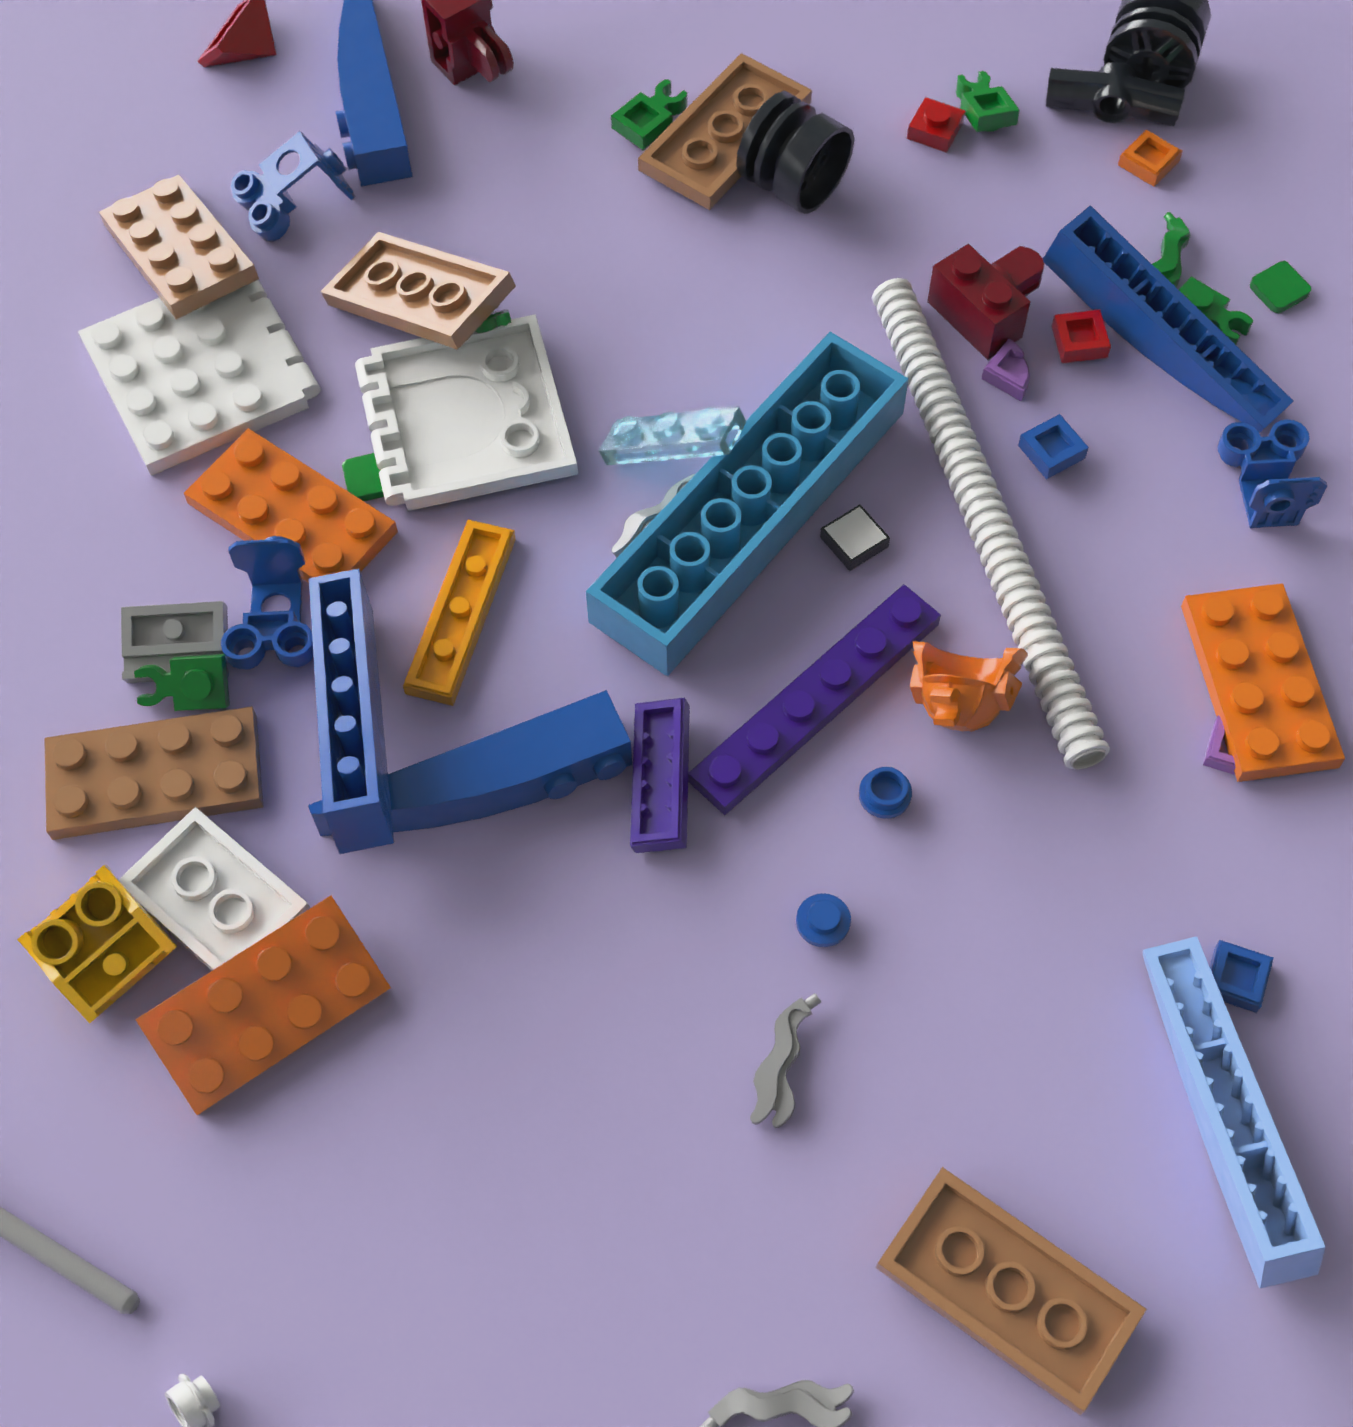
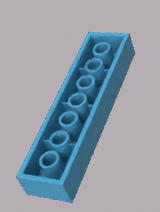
(746, 503)

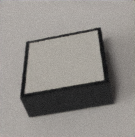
(854, 537)

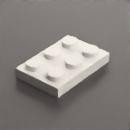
(210, 891)

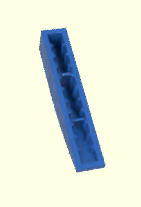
(368, 100)
(1161, 320)
(509, 768)

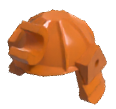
(964, 690)

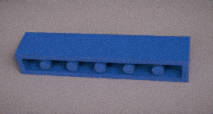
(349, 713)

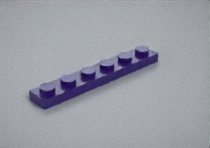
(813, 699)

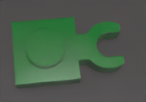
(986, 106)
(648, 117)
(1214, 307)
(192, 682)

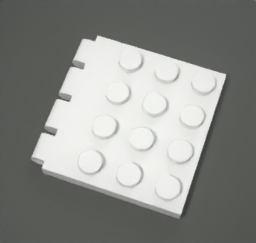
(199, 376)
(464, 417)

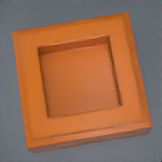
(1150, 158)

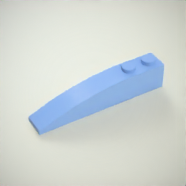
(1234, 1118)

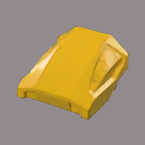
(97, 944)

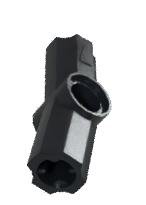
(1114, 94)

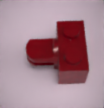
(464, 40)
(984, 298)

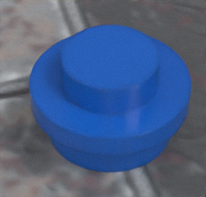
(885, 792)
(823, 920)

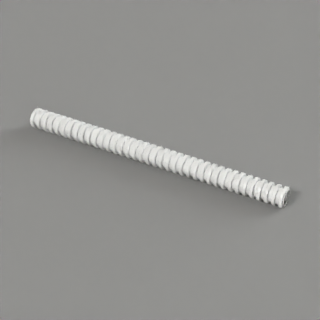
(991, 527)

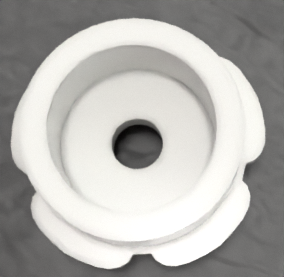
(192, 1402)

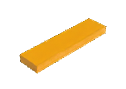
(459, 613)

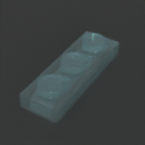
(673, 436)

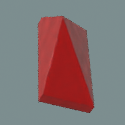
(242, 37)

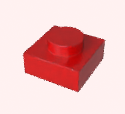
(936, 124)
(1081, 336)

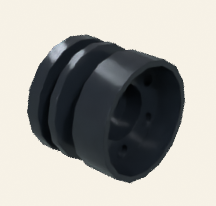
(1159, 38)
(795, 152)

